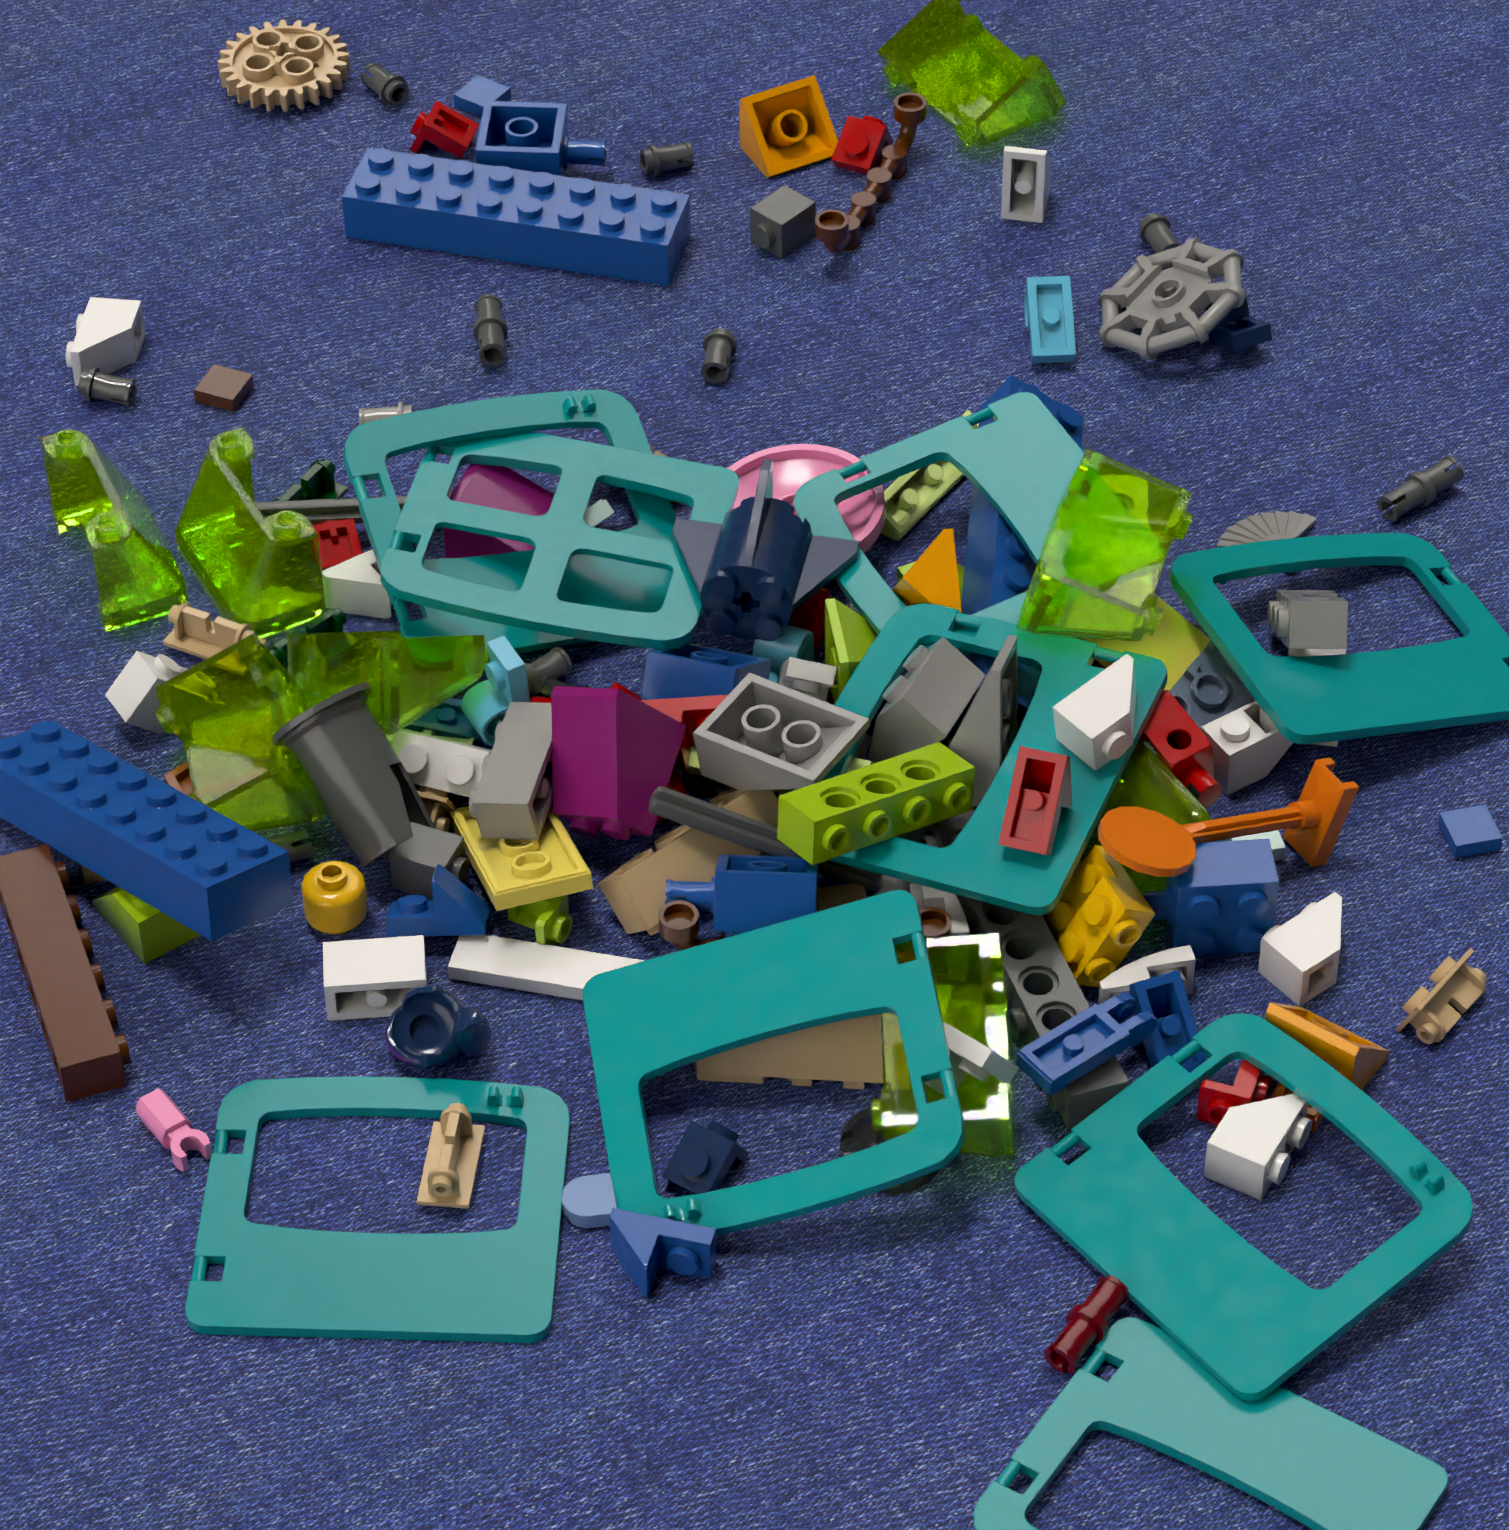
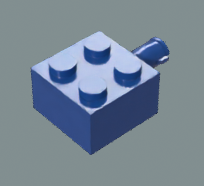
(533, 138)
(697, 671)
(752, 891)
(1222, 899)

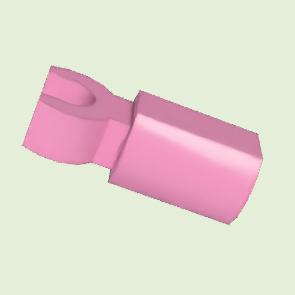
(171, 1127)

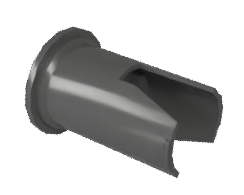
(355, 772)

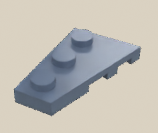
(1210, 688)

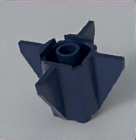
(758, 563)

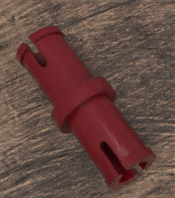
(1086, 1324)

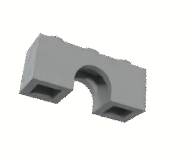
(1309, 619)

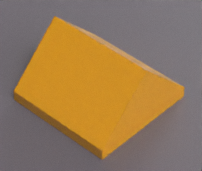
(786, 127)
(933, 576)
(1340, 1048)

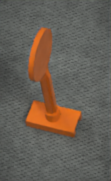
(1164, 848)

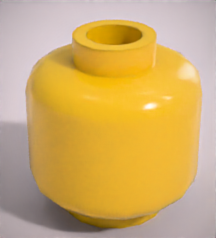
(334, 897)

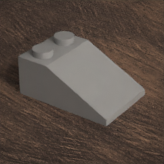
(924, 701)
(990, 720)
(774, 737)

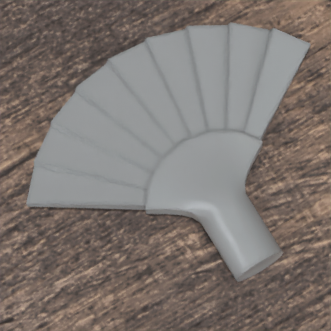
(1266, 528)

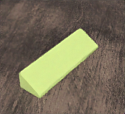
(916, 494)

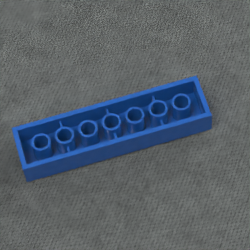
(517, 216)
(140, 832)

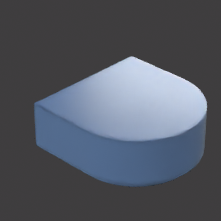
(589, 1200)

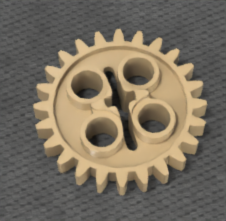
(284, 65)

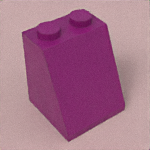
(498, 489)
(609, 760)

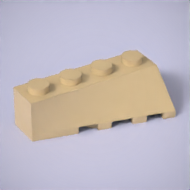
(683, 854)
(827, 1052)

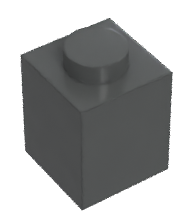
(782, 221)
(417, 858)

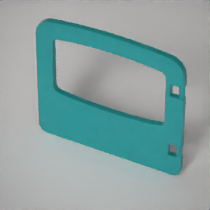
(1015, 462)
(587, 577)
(1364, 691)
(975, 862)
(755, 989)
(1186, 1264)
(380, 1283)
(1271, 1447)

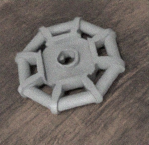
(1187, 293)

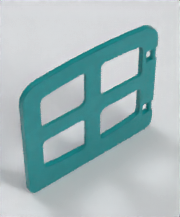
(556, 536)

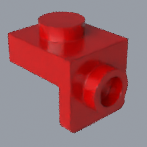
(861, 144)
(1217, 1098)

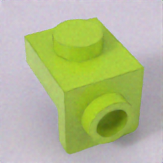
(547, 917)

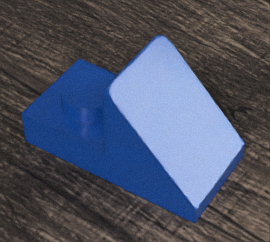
(450, 913)
(1168, 1002)
(652, 1242)

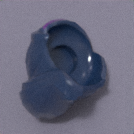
(435, 1028)

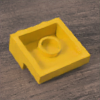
(1098, 918)

